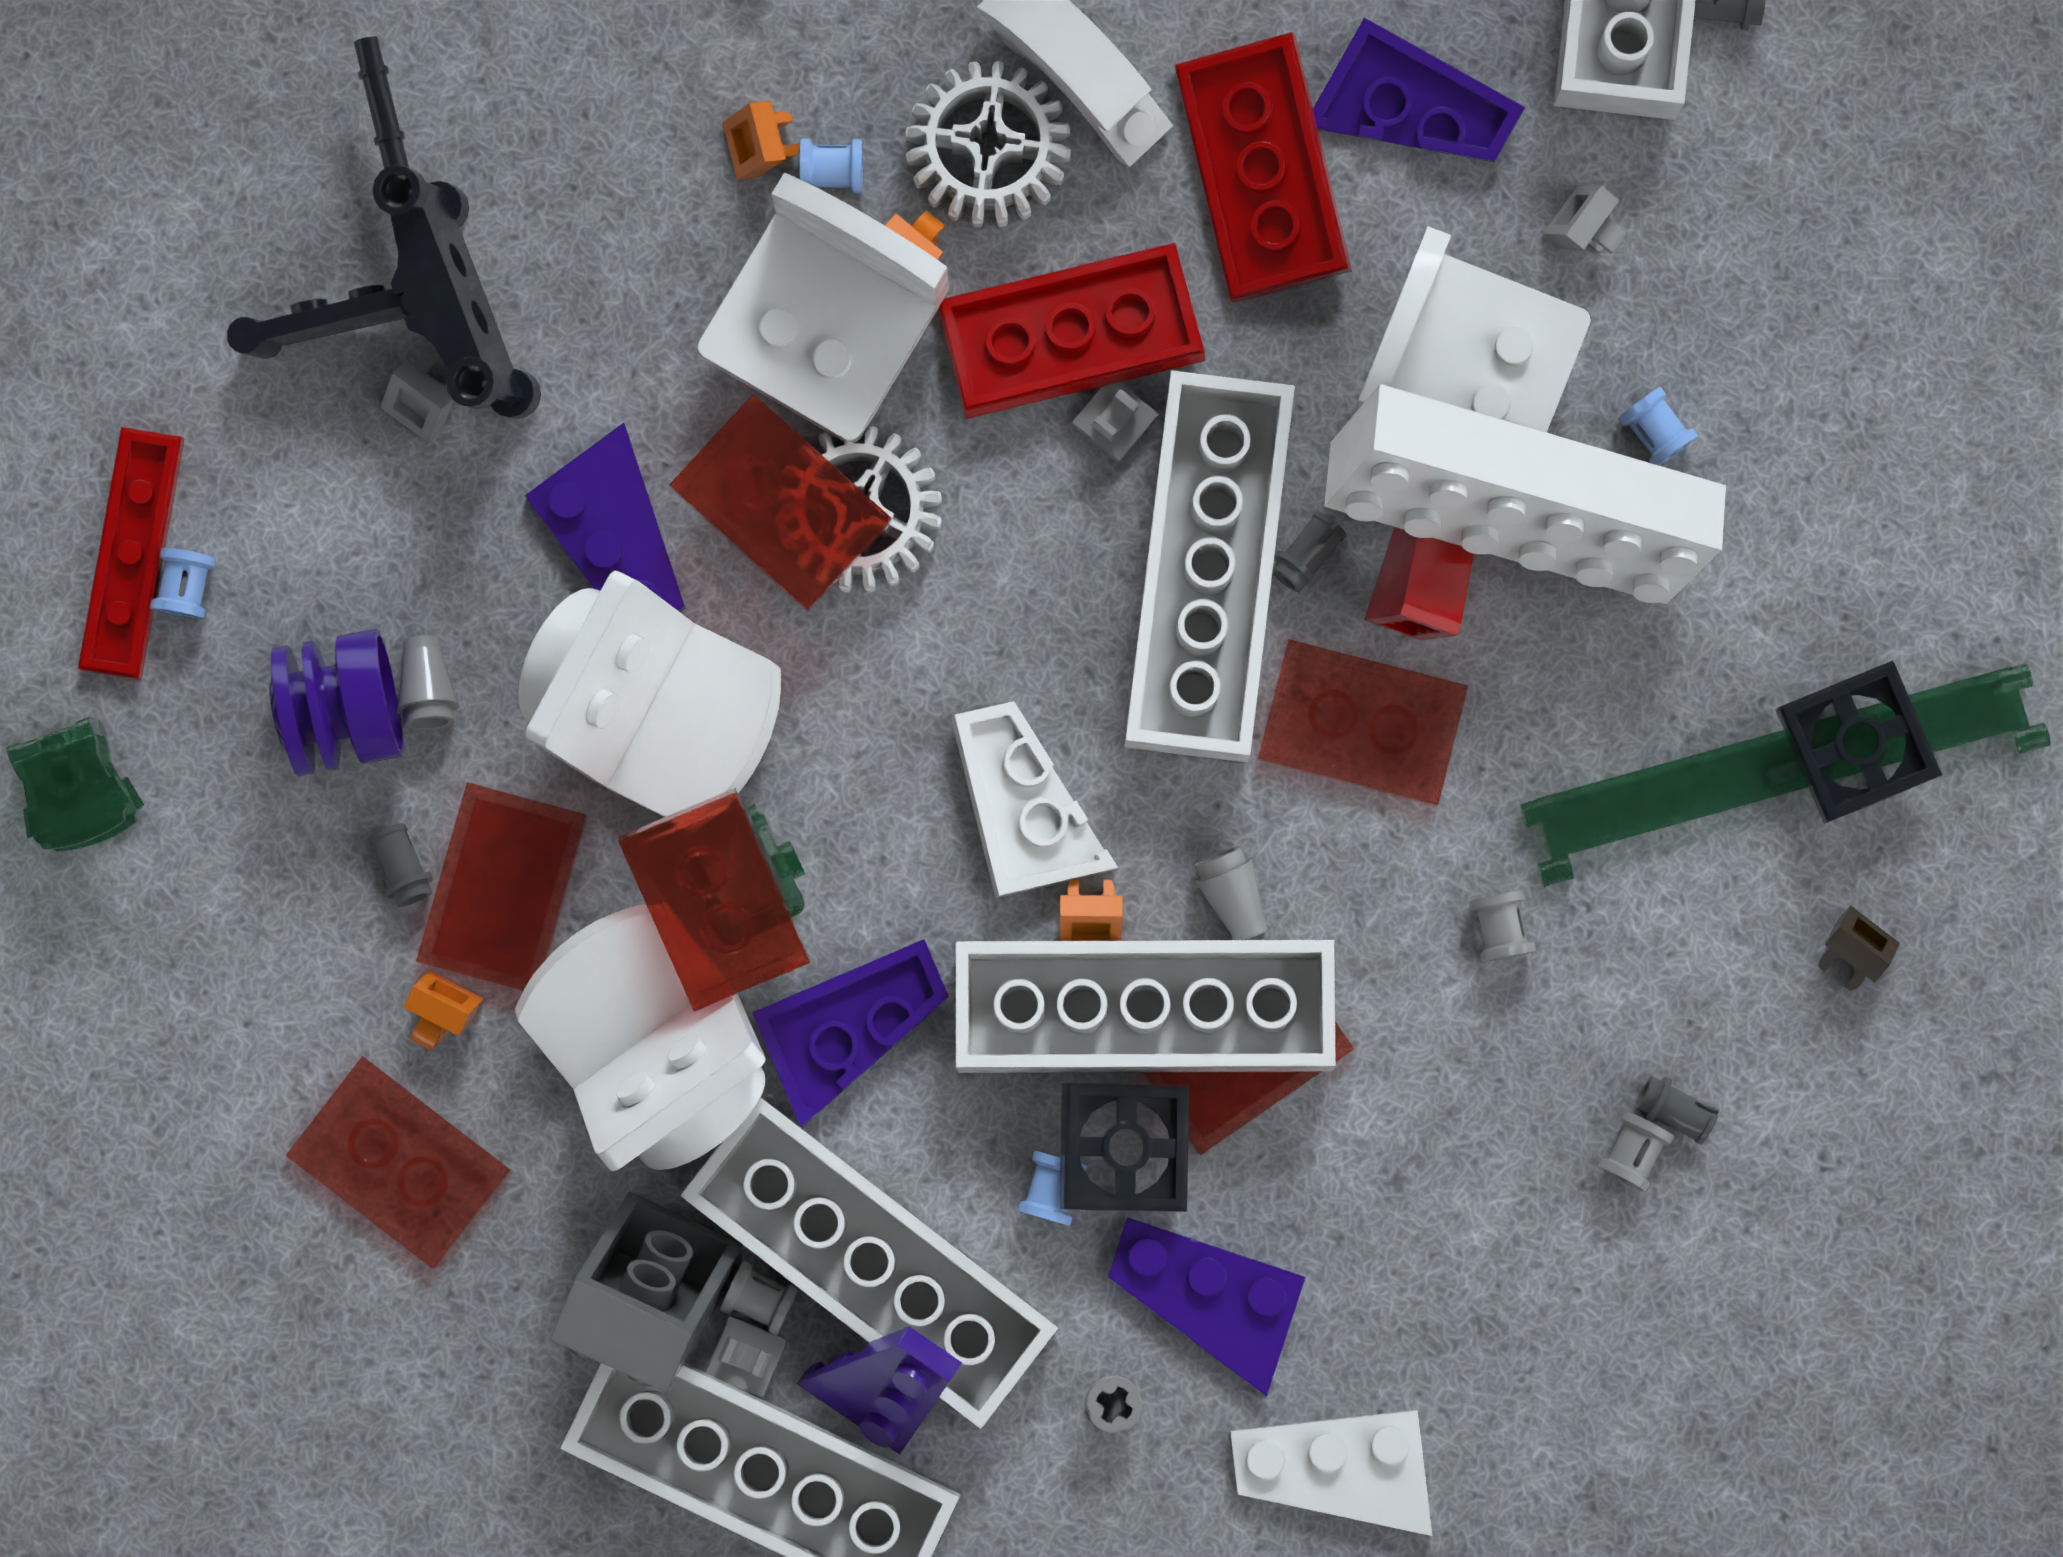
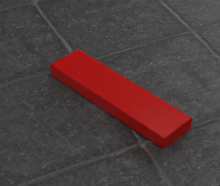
(130, 553)

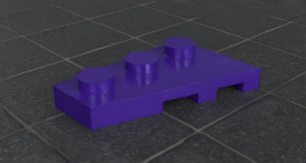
(1413, 99)
(606, 517)
(846, 1024)
(1212, 1296)
(885, 1386)

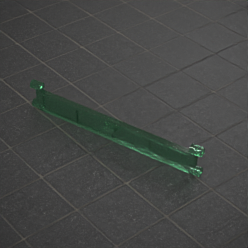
(1768, 768)

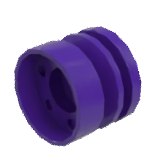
(336, 702)

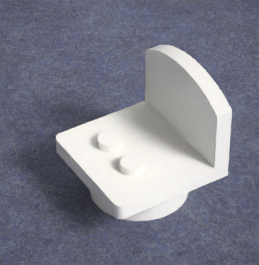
(825, 310)
(1477, 340)
(646, 698)
(633, 1049)

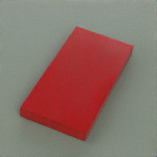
(1263, 167)
(1071, 330)

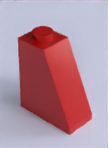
(1421, 587)

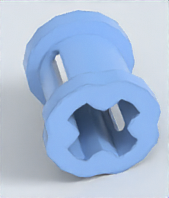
(832, 165)
(1657, 427)
(197, 567)
(1044, 1191)

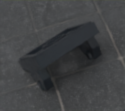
(1878, 683)
(1172, 1107)

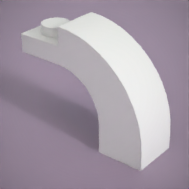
(1085, 68)

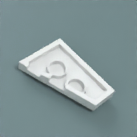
(1021, 808)
(1340, 1467)

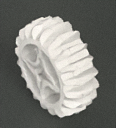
(1015, 148)
(906, 534)

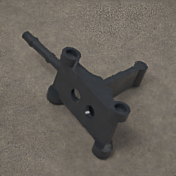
(433, 279)

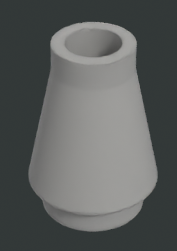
(425, 686)
(1232, 891)

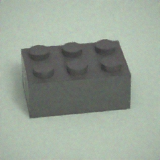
(646, 1292)

